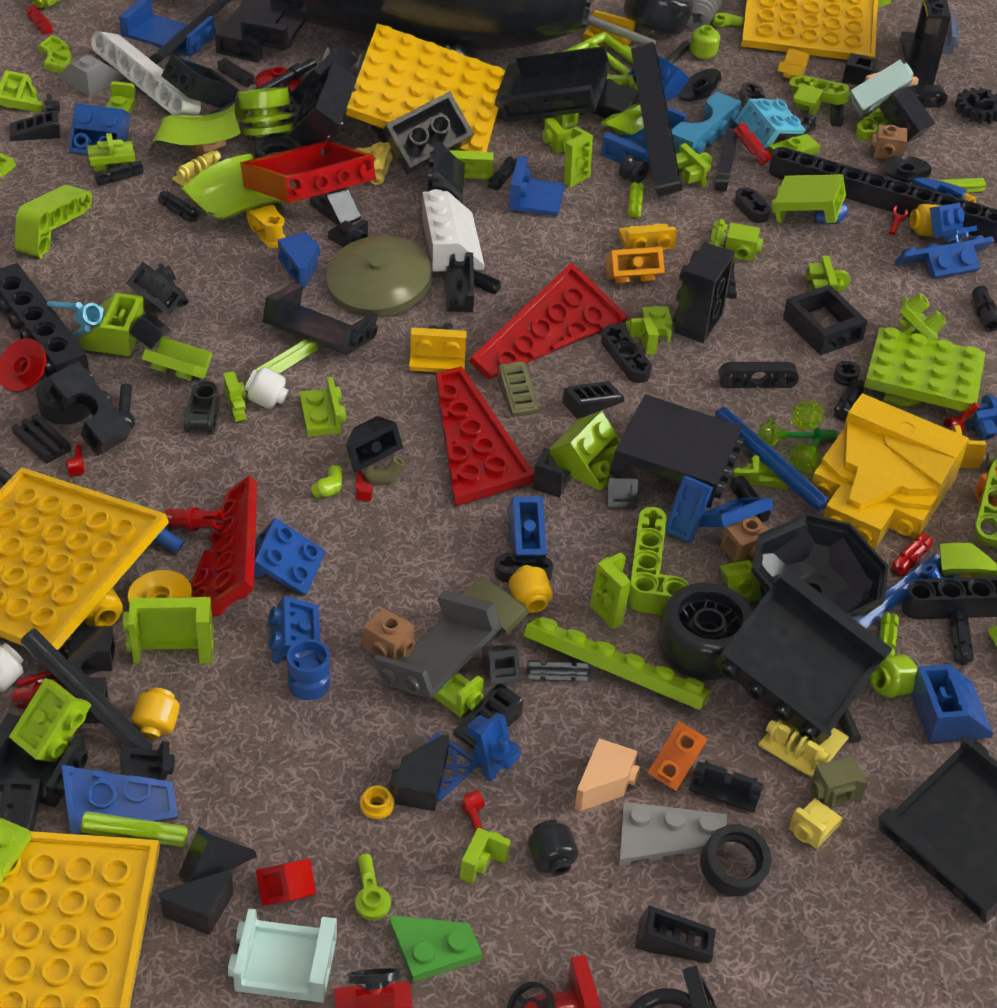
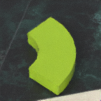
(57, 54)

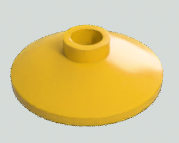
(160, 585)

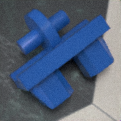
(985, 418)
(493, 746)

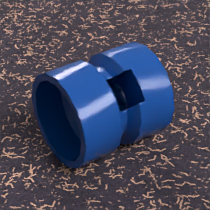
(308, 669)

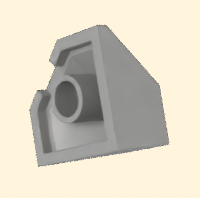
(89, 75)

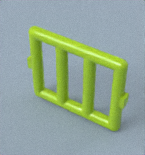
(623, 50)

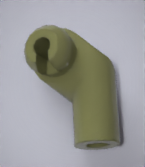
(384, 476)

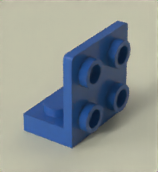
(534, 194)
(287, 556)

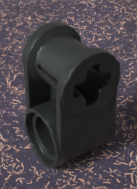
(202, 407)

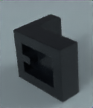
(347, 233)

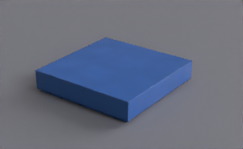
(735, 511)

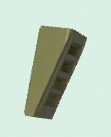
(513, 380)

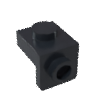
(147, 762)

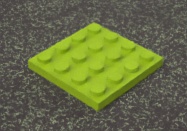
(925, 369)

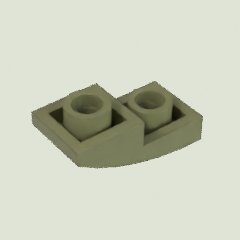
(508, 609)

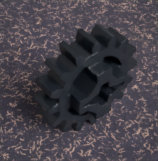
(977, 105)

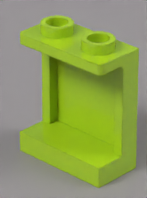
(810, 193)
(170, 625)

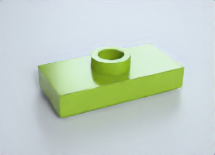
(801, 143)

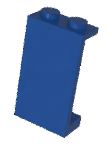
(142, 25)
(618, 147)

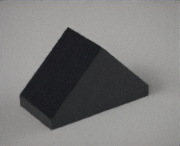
(213, 854)
(198, 902)

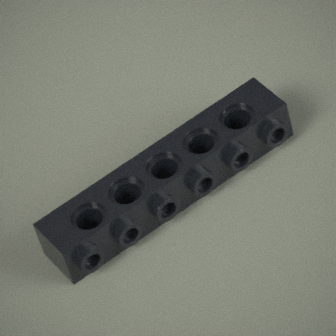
(35, 320)

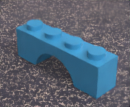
(718, 115)

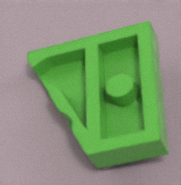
(434, 945)

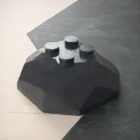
(828, 558)

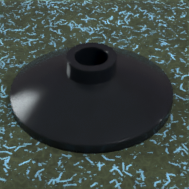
(701, 85)
(906, 168)

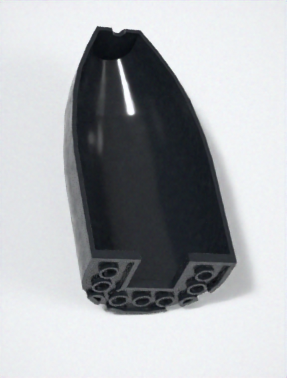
(469, 22)

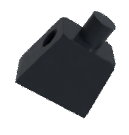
(155, 288)

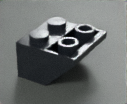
(445, 172)

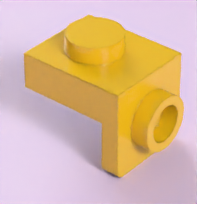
(794, 63)

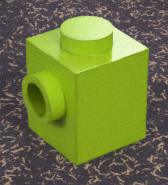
(744, 241)

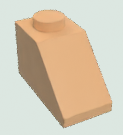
(607, 775)

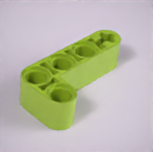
(46, 213)
(648, 587)

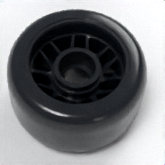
(660, 15)
(699, 625)

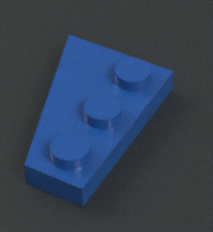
(116, 796)

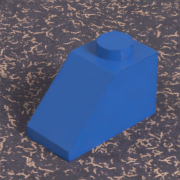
(299, 256)
(527, 526)

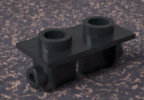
(728, 788)

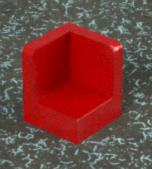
(285, 882)

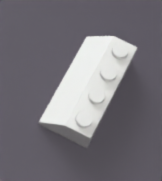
(449, 230)

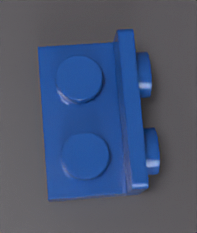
(948, 222)
(290, 623)

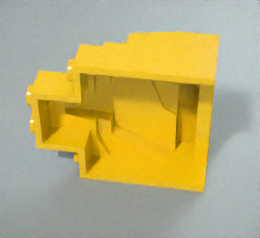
(888, 470)

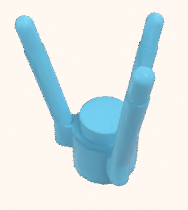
(85, 314)

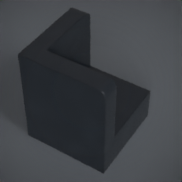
(549, 478)

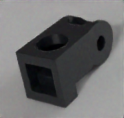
(501, 663)

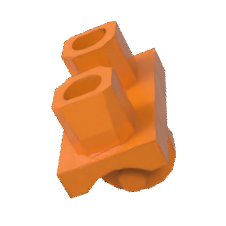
(677, 755)

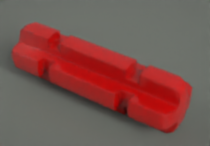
(39, 20)
(752, 143)
(911, 554)

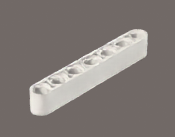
(142, 73)

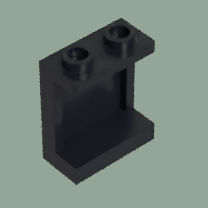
(20, 764)

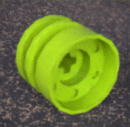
(265, 111)

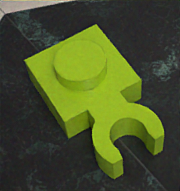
(661, 318)
(235, 395)

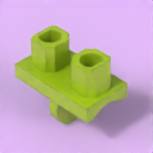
(110, 152)
(694, 165)
(823, 274)
(915, 321)

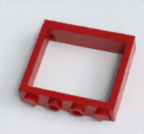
(312, 171)

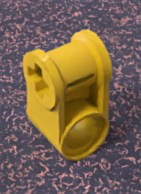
(267, 224)

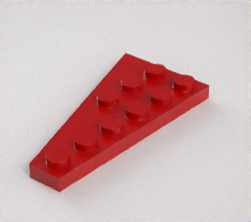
(555, 318)
(477, 446)
(228, 567)

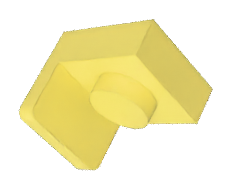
(814, 823)

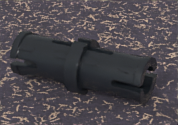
(985, 308)

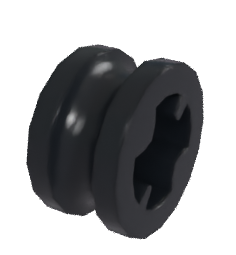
(846, 367)

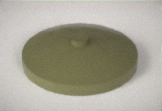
(379, 275)

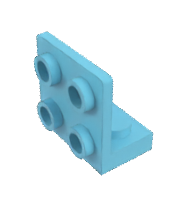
(769, 119)

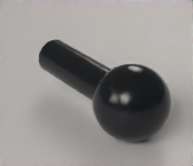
(125, 402)

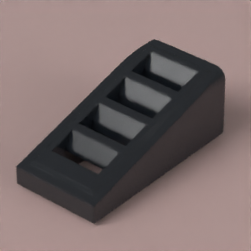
(36, 127)
(149, 330)
(580, 403)
(498, 699)
(659, 943)

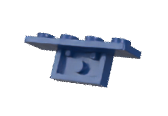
(947, 259)

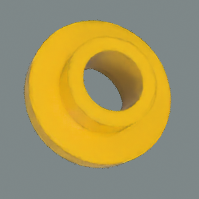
(377, 794)

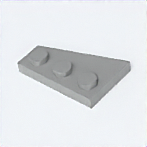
(665, 831)

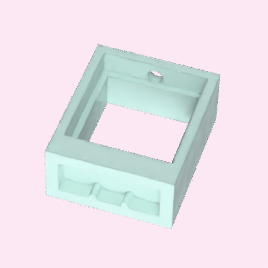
(880, 86)

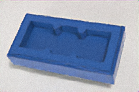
(688, 509)

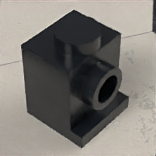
(858, 68)

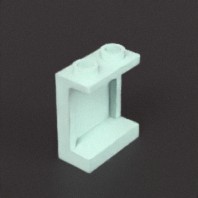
(283, 958)

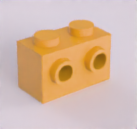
(634, 263)

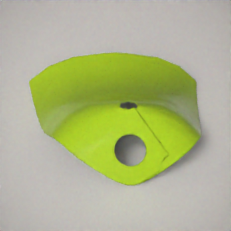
(200, 128)
(222, 190)

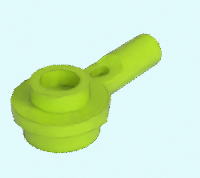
(372, 900)

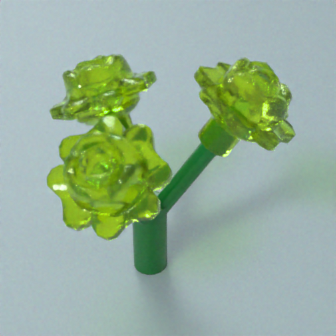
(805, 416)

